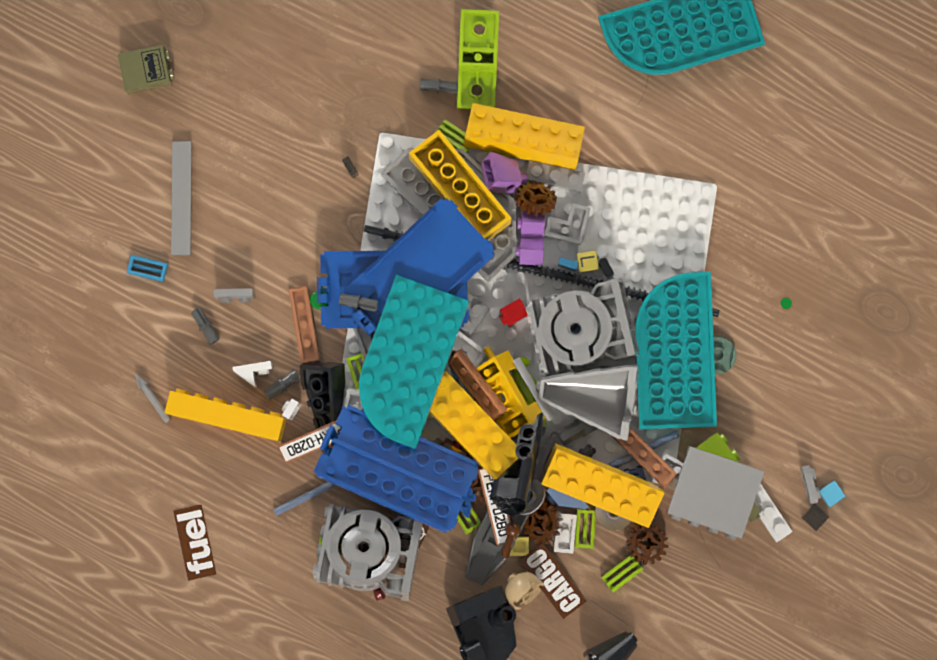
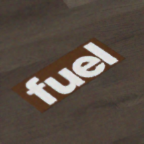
(194, 542)

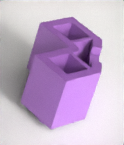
(531, 239)

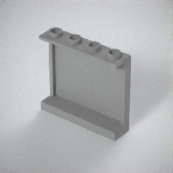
(715, 493)

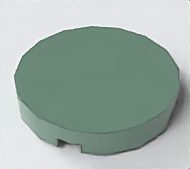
(723, 354)

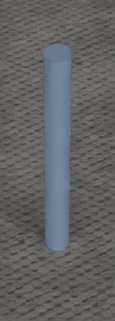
(655, 444)
(302, 498)

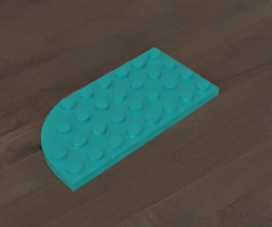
(680, 34)
(677, 354)
(409, 358)

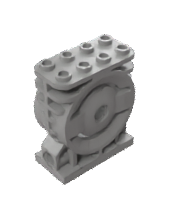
(556, 360)
(332, 569)

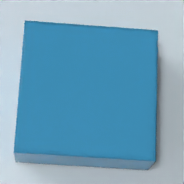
(567, 264)

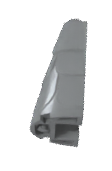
(595, 396)

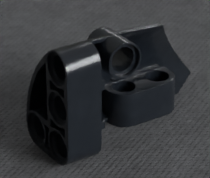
(513, 492)
(481, 626)

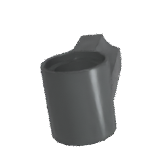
(574, 431)

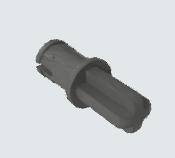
(439, 86)
(358, 302)
(205, 325)
(282, 384)

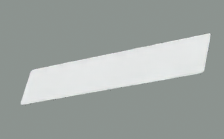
(532, 387)

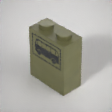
(146, 69)

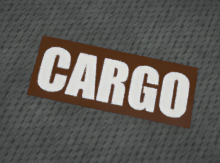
(556, 583)

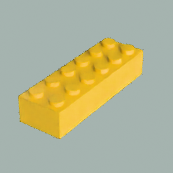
(524, 136)
(456, 181)
(226, 416)
(473, 428)
(602, 485)

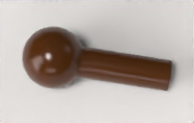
(512, 530)

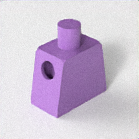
(502, 174)

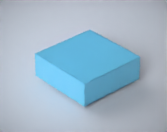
(831, 493)

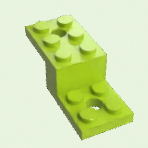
(477, 58)

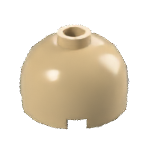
(522, 588)

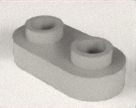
(808, 477)

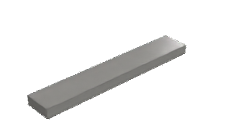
(181, 198)

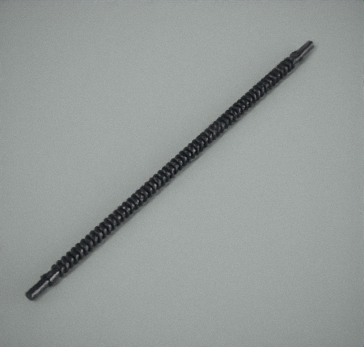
(386, 233)

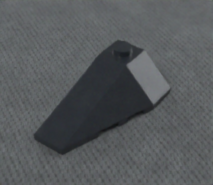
(324, 389)

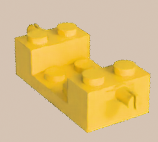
(497, 375)

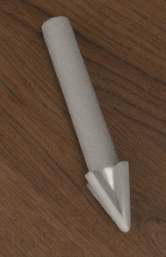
(143, 385)

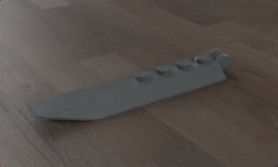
(485, 554)

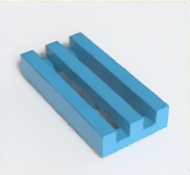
(163, 272)

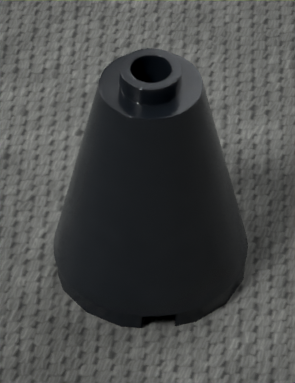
(615, 648)

